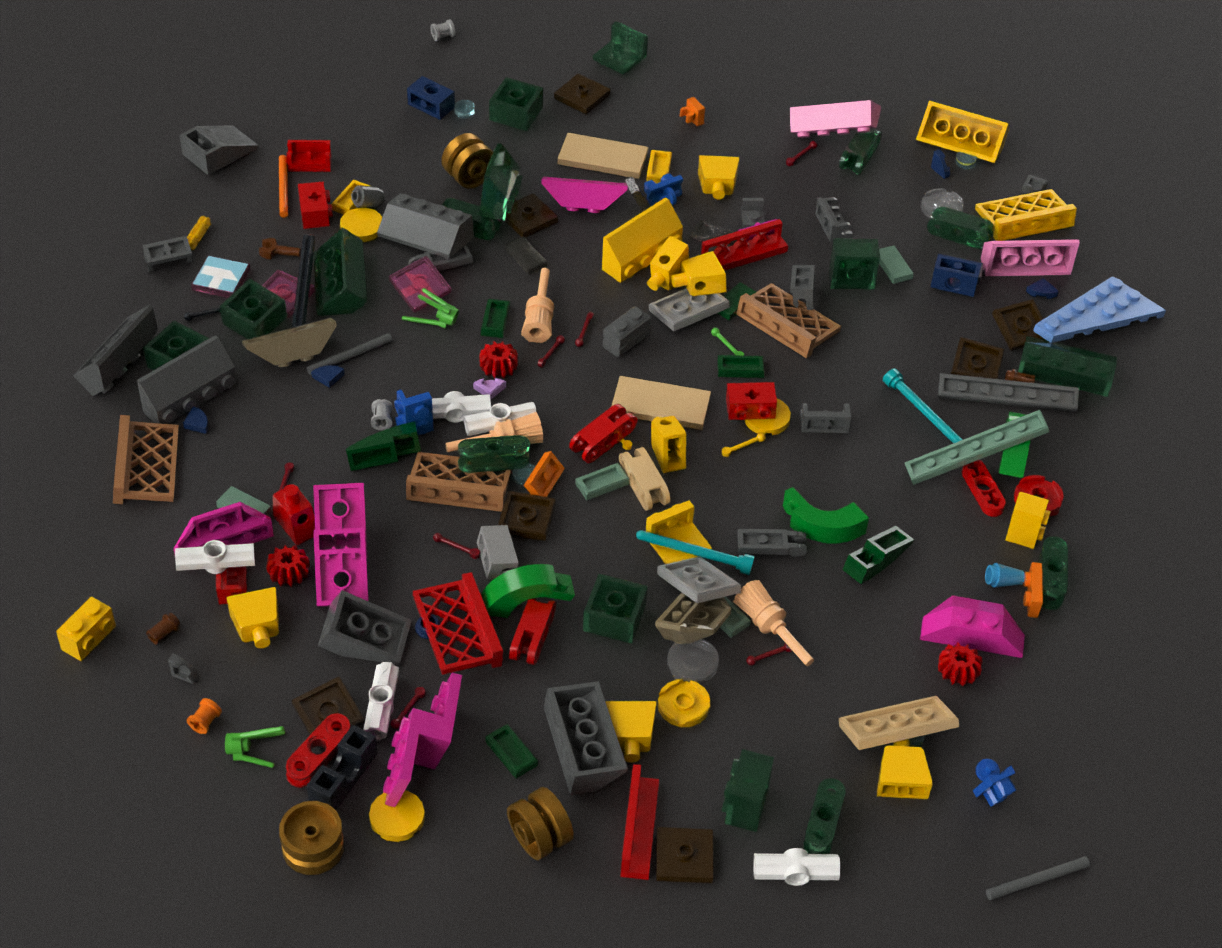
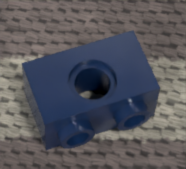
(431, 97)
(955, 275)

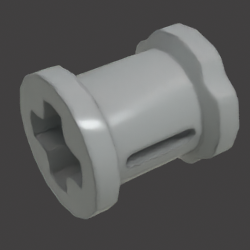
(442, 30)
(381, 414)

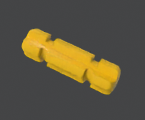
(198, 231)

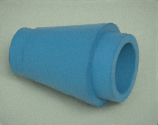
(1001, 575)

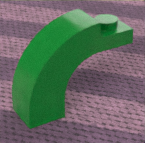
(1014, 458)
(822, 525)
(523, 584)

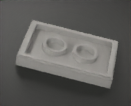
(684, 309)
(698, 579)

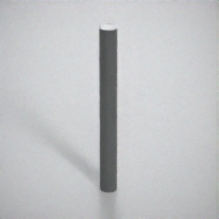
(353, 352)
(1037, 878)

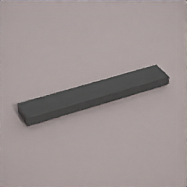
(1008, 392)

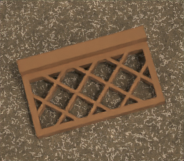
(784, 327)
(124, 461)
(455, 491)

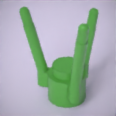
(446, 313)
(240, 743)

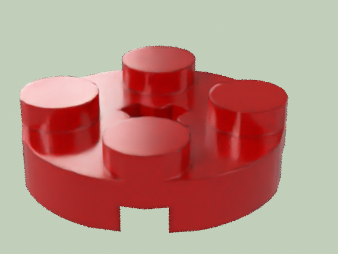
(1038, 485)

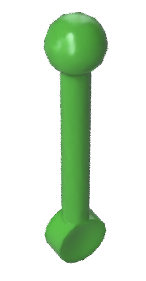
(716, 332)

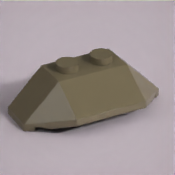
(292, 344)
(691, 621)

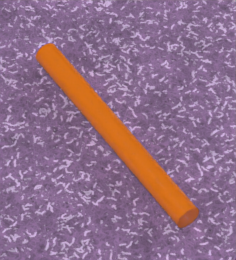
(283, 186)

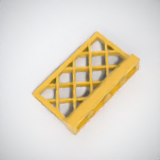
(1024, 223)

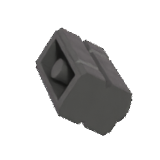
(626, 331)

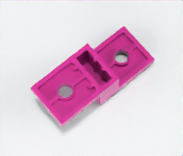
(340, 541)
(422, 739)

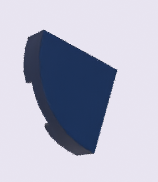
(939, 164)
(1042, 288)
(328, 374)
(196, 421)

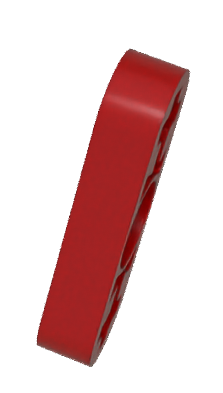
(983, 496)

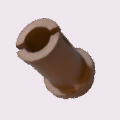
(1018, 376)
(163, 628)

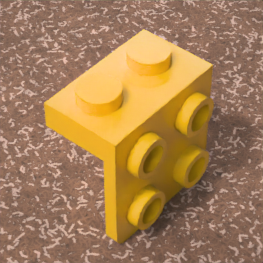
(678, 525)

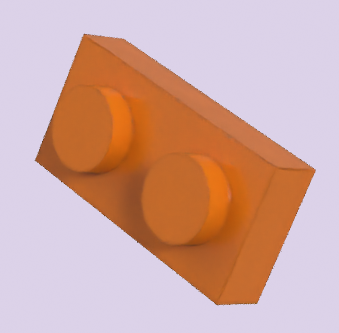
(544, 475)
(1033, 596)

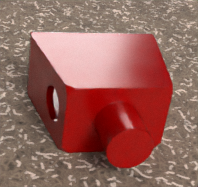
(288, 508)

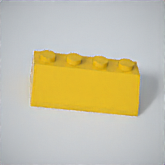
(963, 131)
(639, 240)

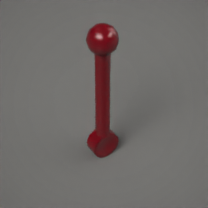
(790, 161)
(559, 340)
(579, 341)
(289, 467)
(474, 553)
(751, 660)
(419, 693)

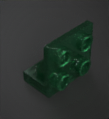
(624, 49)

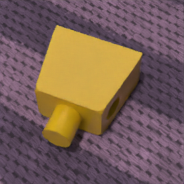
(718, 175)
(667, 263)
(701, 275)
(667, 435)
(255, 615)
(633, 726)
(904, 772)

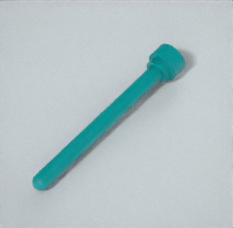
(895, 380)
(742, 563)

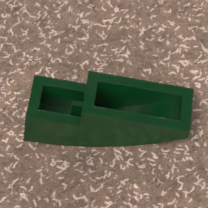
(383, 447)
(877, 554)

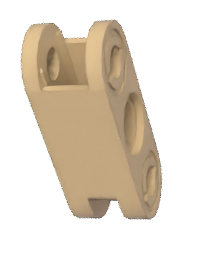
(644, 478)

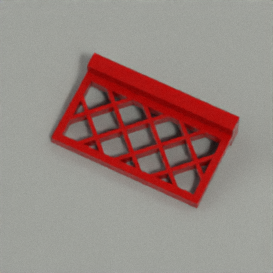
(480, 624)

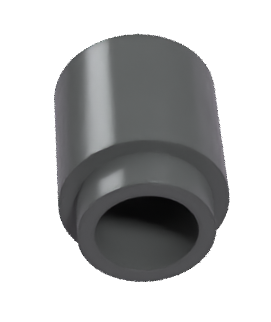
(367, 196)

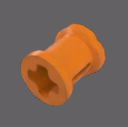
(204, 716)

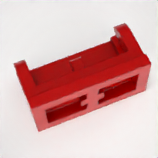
(309, 156)
(230, 583)

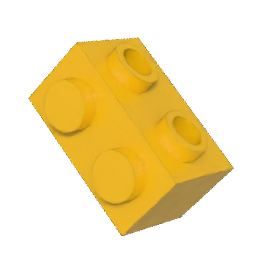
(1027, 519)
(86, 628)

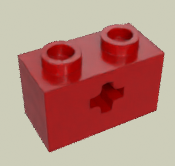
(314, 205)
(751, 401)

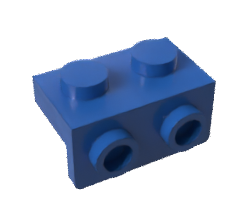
(416, 409)

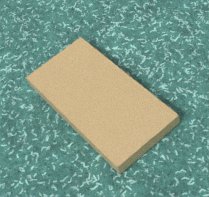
(603, 155)
(655, 399)
(898, 722)

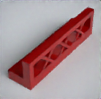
(744, 251)
(639, 826)

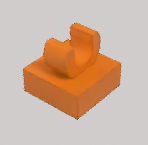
(693, 111)

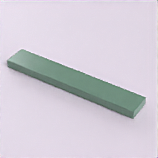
(977, 447)

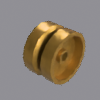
(467, 160)
(540, 823)
(311, 837)

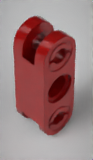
(603, 433)
(532, 630)
(306, 760)

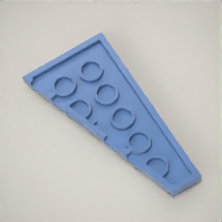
(1102, 308)

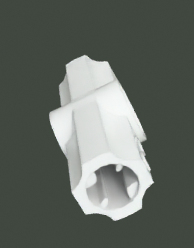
(456, 405)
(485, 421)
(214, 556)
(381, 700)
(796, 866)

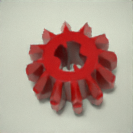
(498, 359)
(288, 565)
(960, 664)

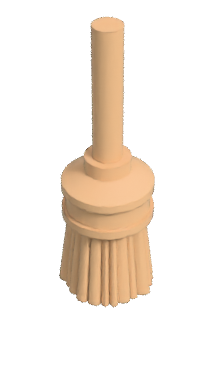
(539, 313)
(526, 426)
(768, 616)

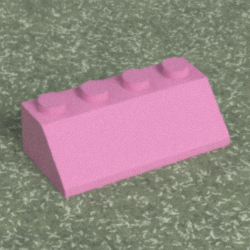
(834, 118)
(1029, 257)

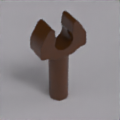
(271, 248)

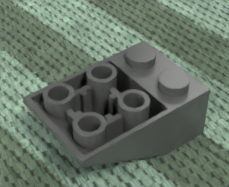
(215, 146)

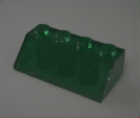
(500, 185)
(340, 275)
(1068, 365)

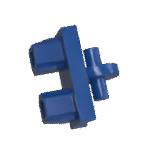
(668, 187)
(995, 785)

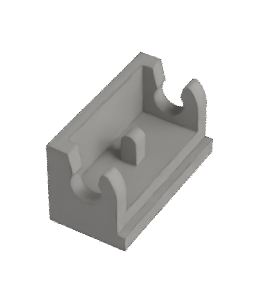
(496, 550)

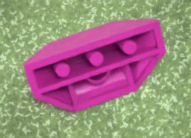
(583, 193)
(228, 524)
(976, 622)

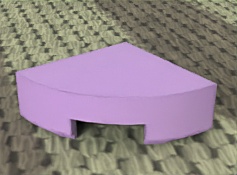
(489, 387)

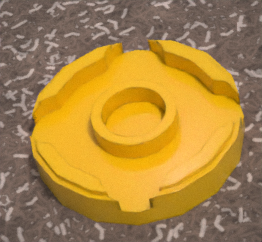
(362, 223)
(772, 426)
(683, 703)
(397, 822)

